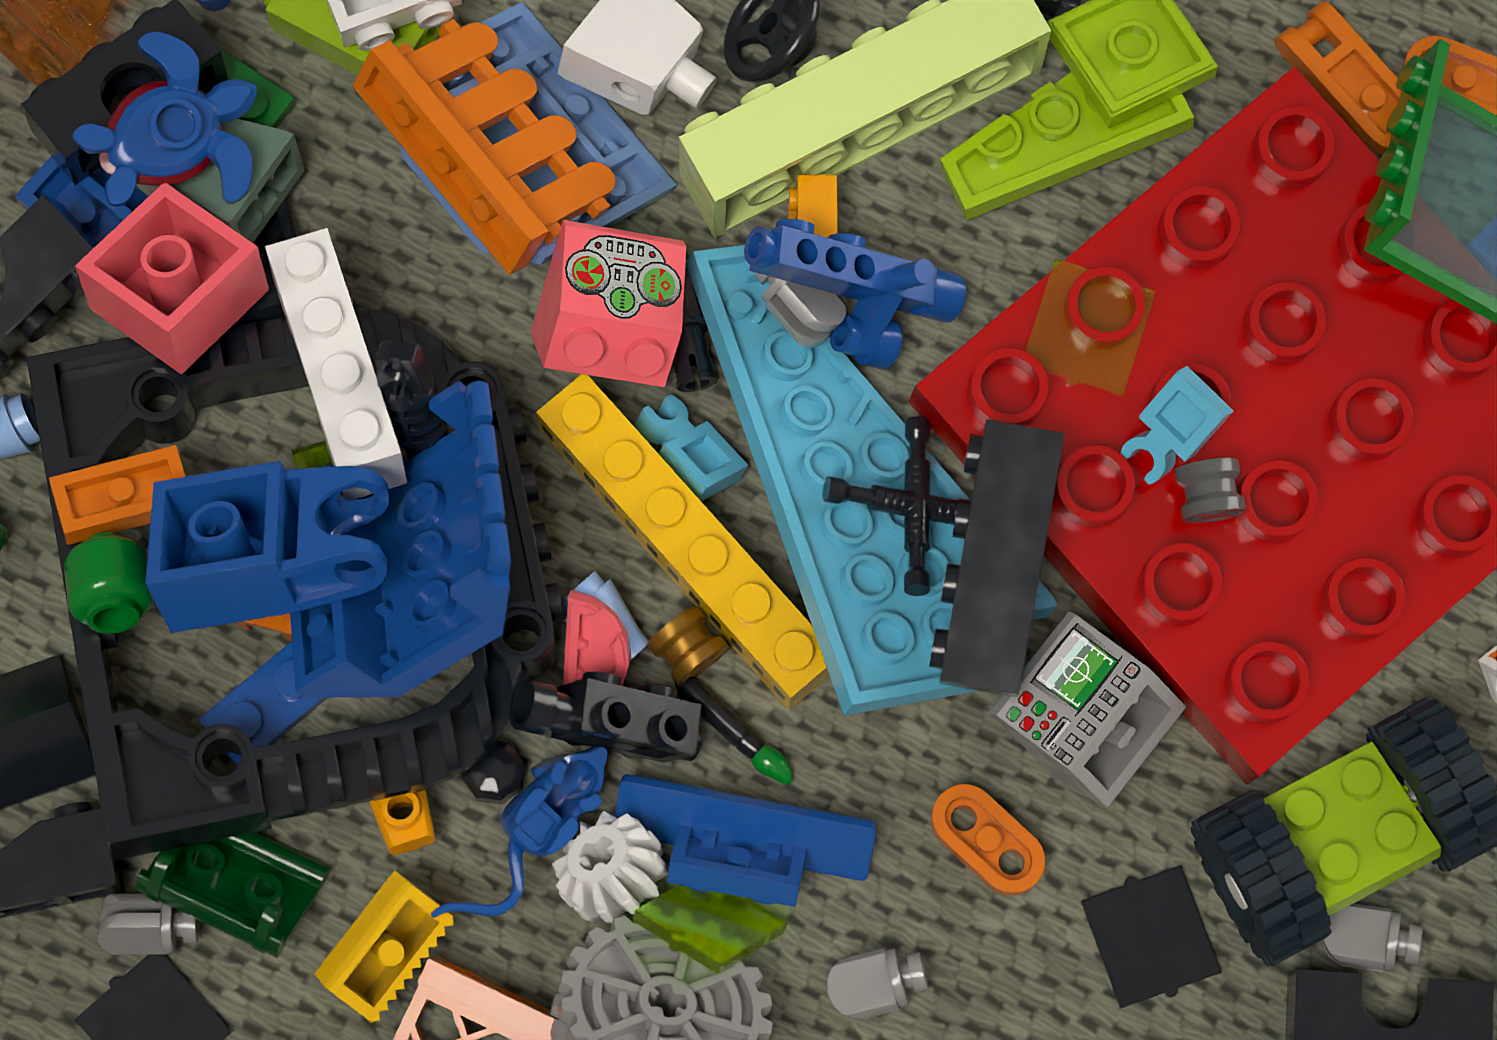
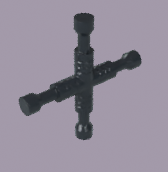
(912, 503)

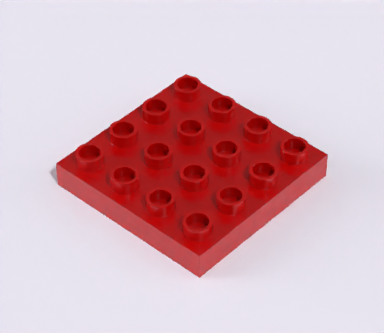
(1351, 424)

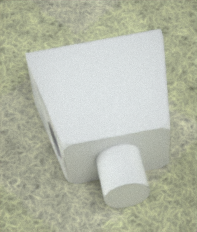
(637, 54)

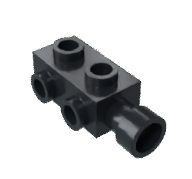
(610, 716)

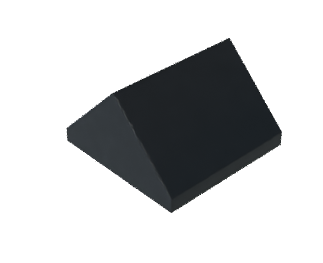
(40, 733)

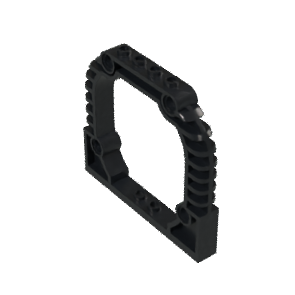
(159, 781)

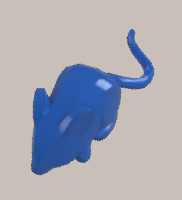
(544, 817)

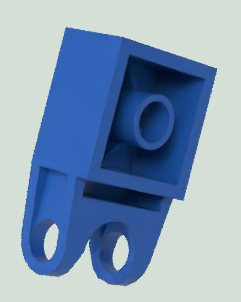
(260, 542)

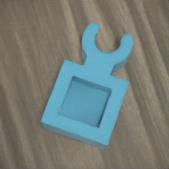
(1180, 422)
(693, 453)

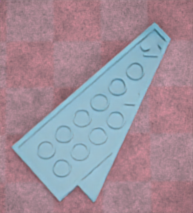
(821, 418)

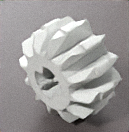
(610, 868)

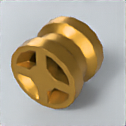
(687, 645)

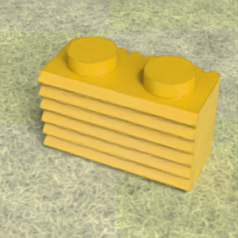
(383, 947)

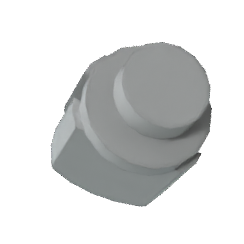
(802, 310)
(141, 926)
(1371, 938)
(875, 982)

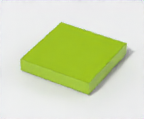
(1130, 54)

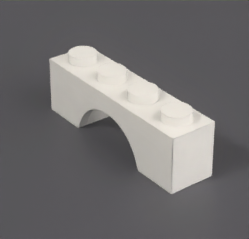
(335, 358)

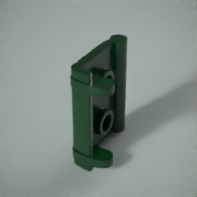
(238, 886)

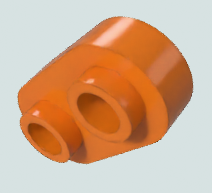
(991, 837)

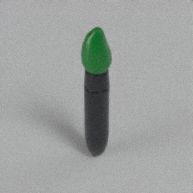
(736, 731)

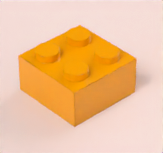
(815, 202)

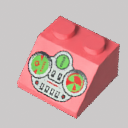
(611, 304)

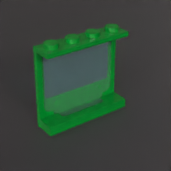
(1439, 188)

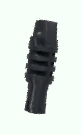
(406, 390)

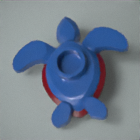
(172, 128)

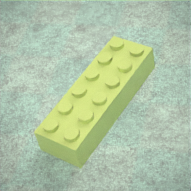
(857, 103)

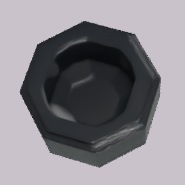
(496, 775)

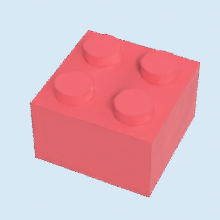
(172, 277)

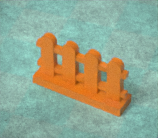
(461, 162)

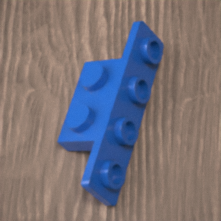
(745, 842)

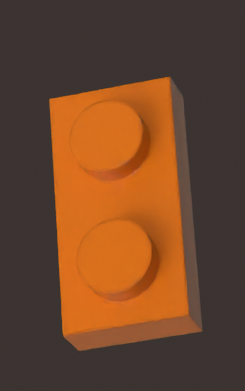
(112, 494)

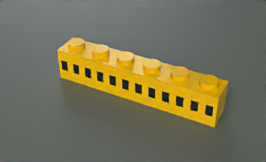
(685, 539)

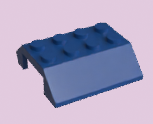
(443, 569)

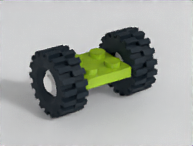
(1348, 830)

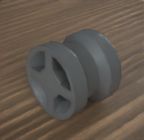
(1210, 490)

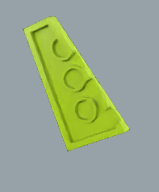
(1049, 143)

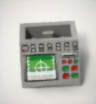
(1088, 710)

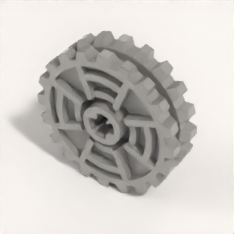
(642, 990)

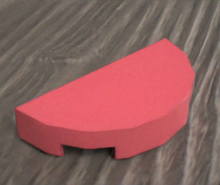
(594, 639)

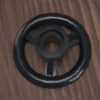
(778, 29)

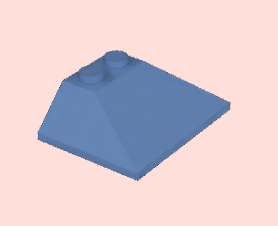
(599, 129)

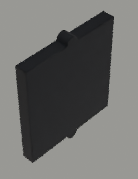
(1150, 937)
(152, 1005)

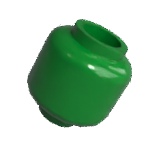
(107, 582)

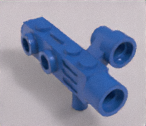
(871, 277)

